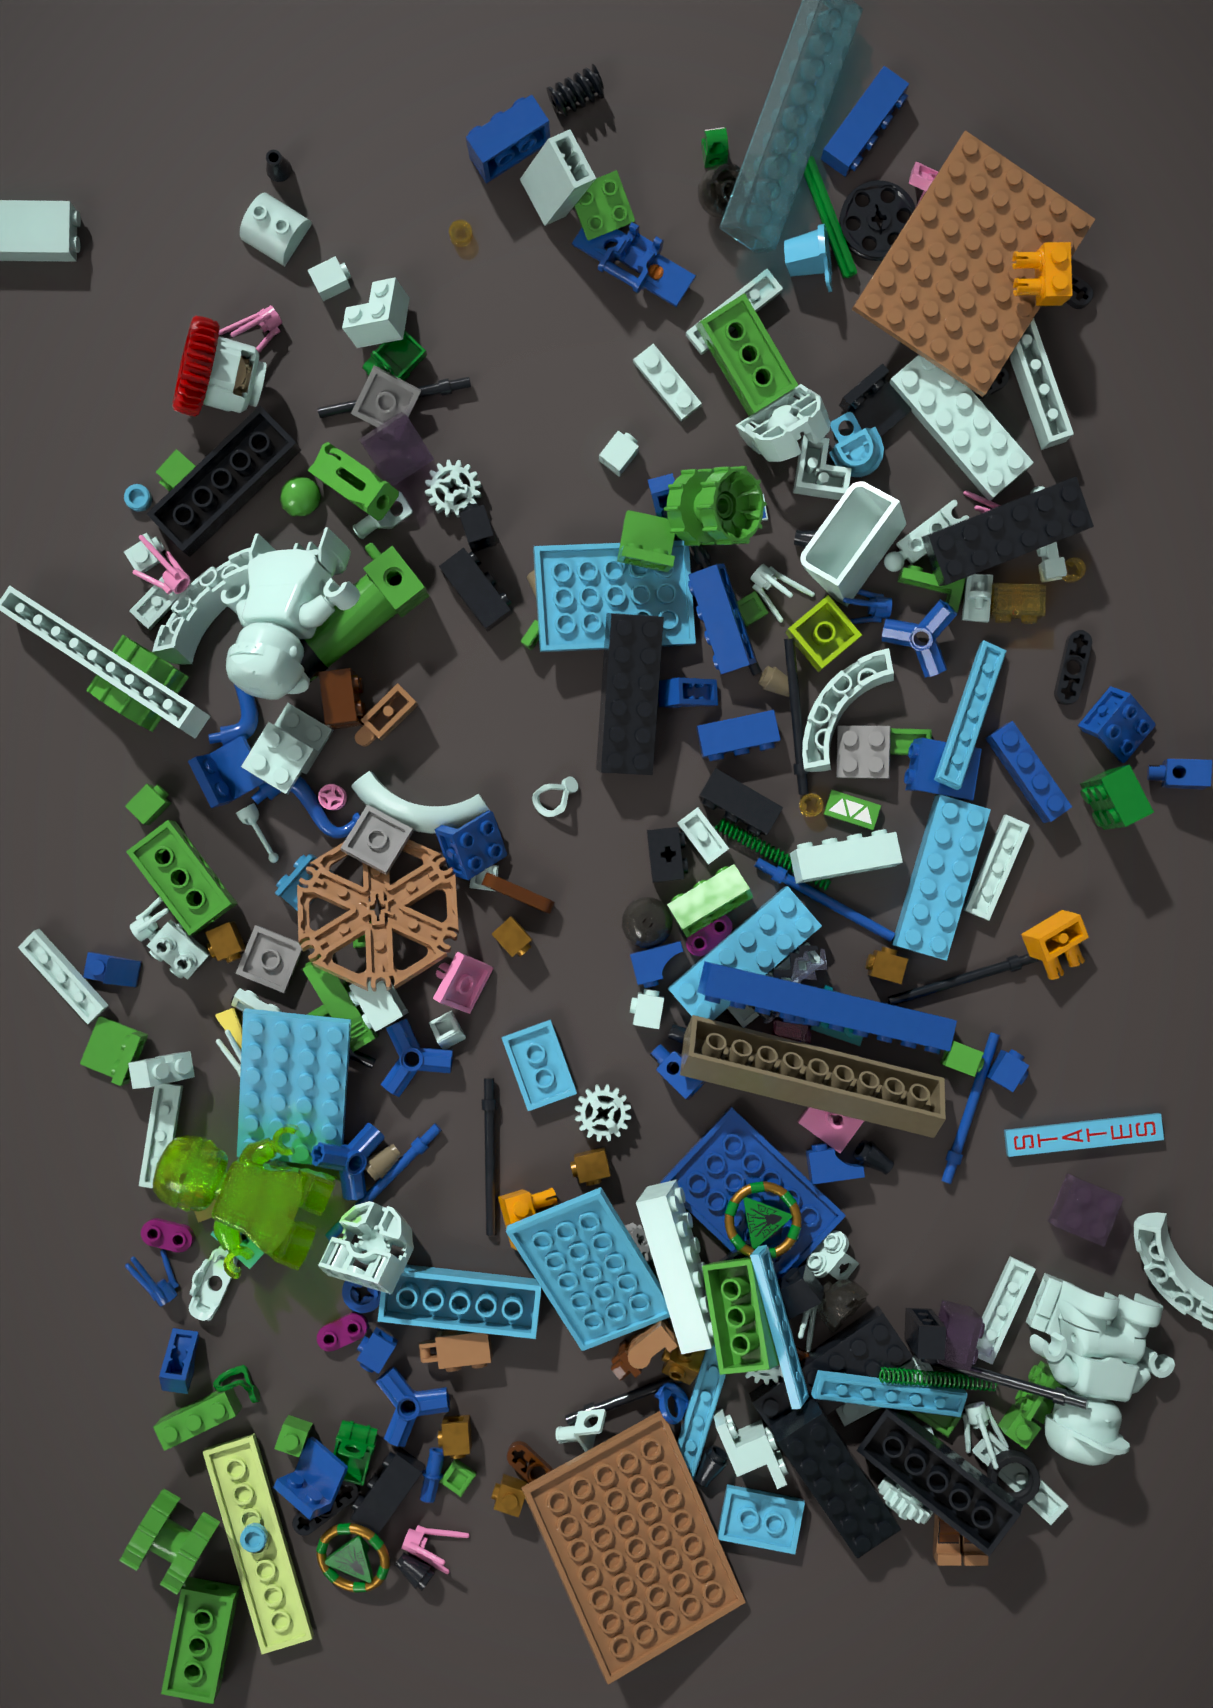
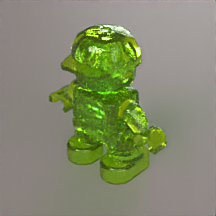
(249, 1196)

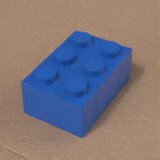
(508, 138)

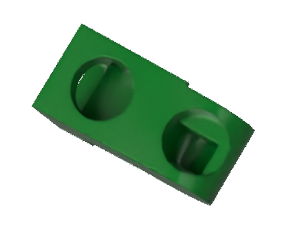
(715, 146)

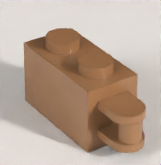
(385, 716)
(458, 1350)

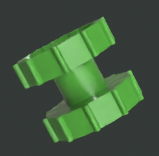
(715, 506)
(150, 665)
(169, 1541)

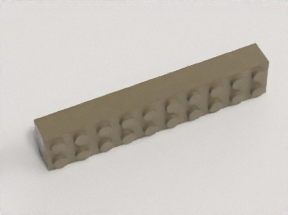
(813, 1076)

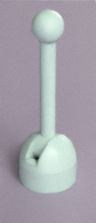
(249, 816)

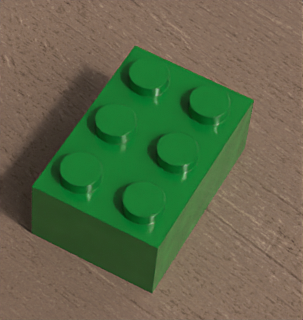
(1116, 798)

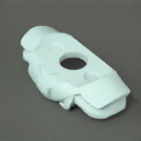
(204, 1299)

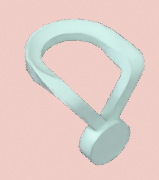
(569, 786)

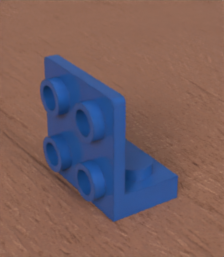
(1118, 723)
(222, 775)
(472, 846)
(314, 1481)

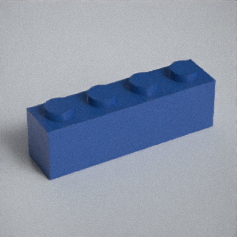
(864, 122)
(721, 618)
(1028, 772)

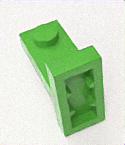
(915, 576)

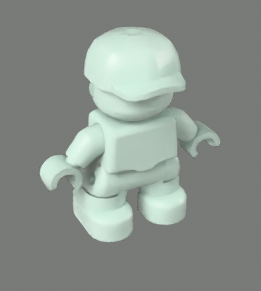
(285, 603)
(1100, 1359)

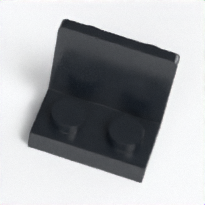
(875, 402)

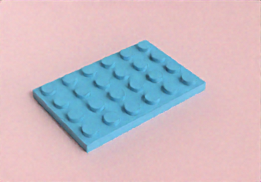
(586, 582)
(293, 1075)
(590, 1269)

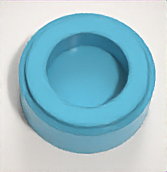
(137, 497)
(254, 1537)

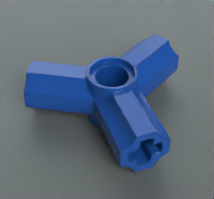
(933, 624)
(429, 1059)
(349, 1160)
(398, 1391)

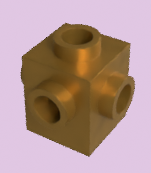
(682, 1366)

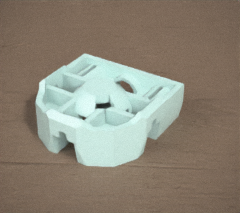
(778, 435)
(378, 1231)

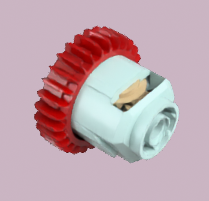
(216, 371)

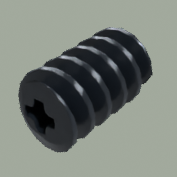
(576, 90)

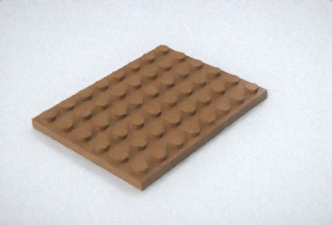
(951, 268)
(633, 1546)

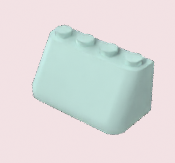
(853, 540)

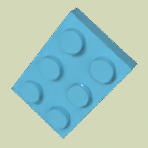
(539, 1065)
(761, 1519)

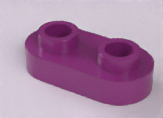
(710, 937)
(166, 1235)
(340, 1331)

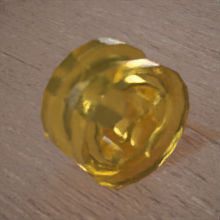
(460, 242)
(1081, 570)
(819, 804)

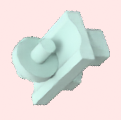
(977, 598)

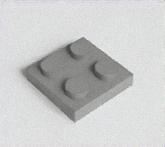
(384, 397)
(863, 752)
(377, 839)
(270, 959)

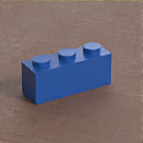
(738, 735)

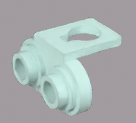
(830, 1255)

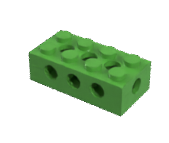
(755, 339)
(164, 877)
(186, 1650)

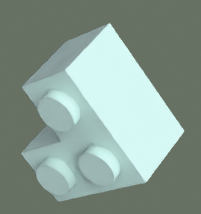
(381, 318)
(815, 476)

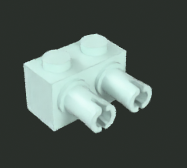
(178, 950)

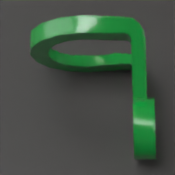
(252, 1390)

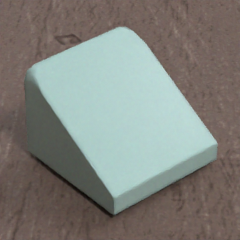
(447, 1030)

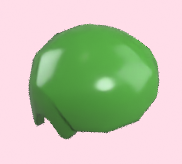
(300, 496)

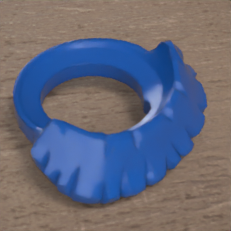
(681, 1401)

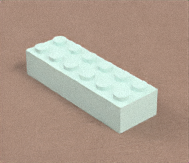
(962, 426)
(677, 1263)

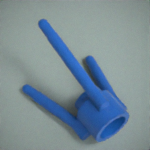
(878, 606)
(162, 1291)

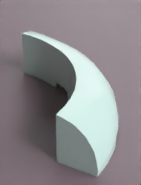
(198, 608)
(835, 699)
(416, 816)
(1169, 1272)

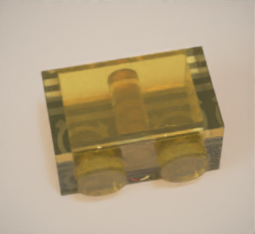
(1018, 602)

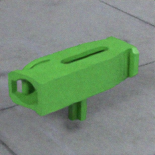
(354, 481)
(338, 1004)

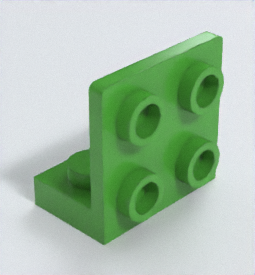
(604, 207)
(646, 542)
(112, 1049)
(1036, 1406)

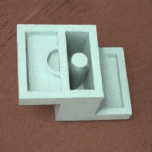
(287, 748)
(751, 1447)

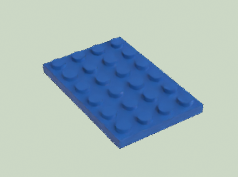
(738, 1155)

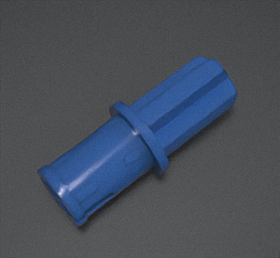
(432, 1475)

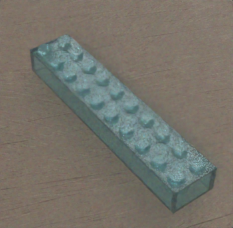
(790, 122)

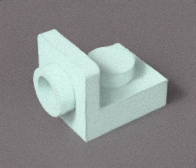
(141, 557)

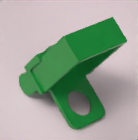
(397, 357)
(355, 1447)

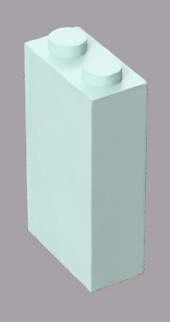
(557, 177)
(39, 231)

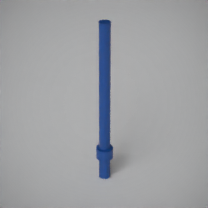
(780, 875)
(418, 1147)
(954, 1155)

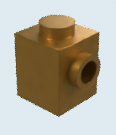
(513, 937)
(225, 942)
(886, 965)
(591, 1166)
(455, 1436)
(509, 1495)

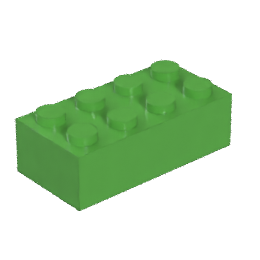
(738, 1317)

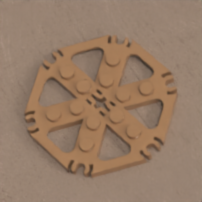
(378, 933)

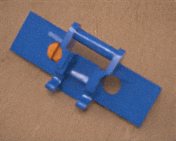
(642, 255)

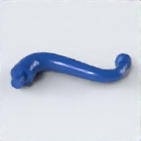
(246, 725)
(312, 805)

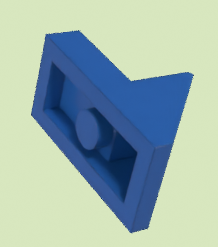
(112, 969)

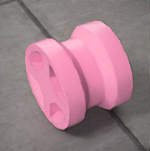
(327, 796)

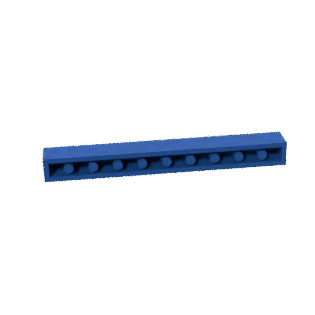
(826, 1006)

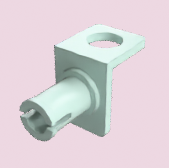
(389, 521)
(583, 1430)

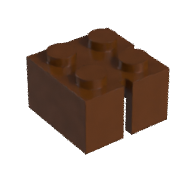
(342, 698)

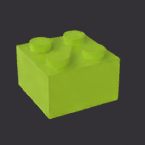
(823, 633)

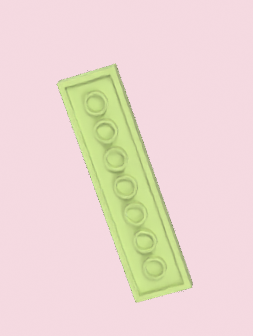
(269, 1574)

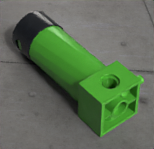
(376, 605)

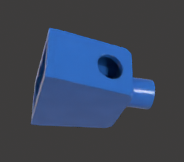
(1193, 773)
(684, 1085)

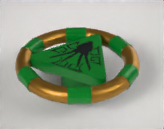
(763, 1219)
(353, 1558)

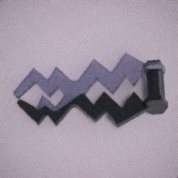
(795, 974)

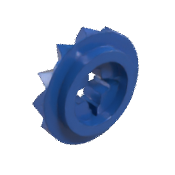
(351, 1298)

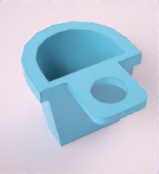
(809, 255)
(859, 450)

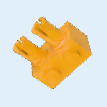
(1052, 273)
(1056, 936)
(522, 1204)

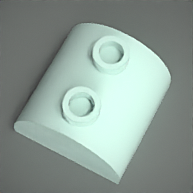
(273, 228)

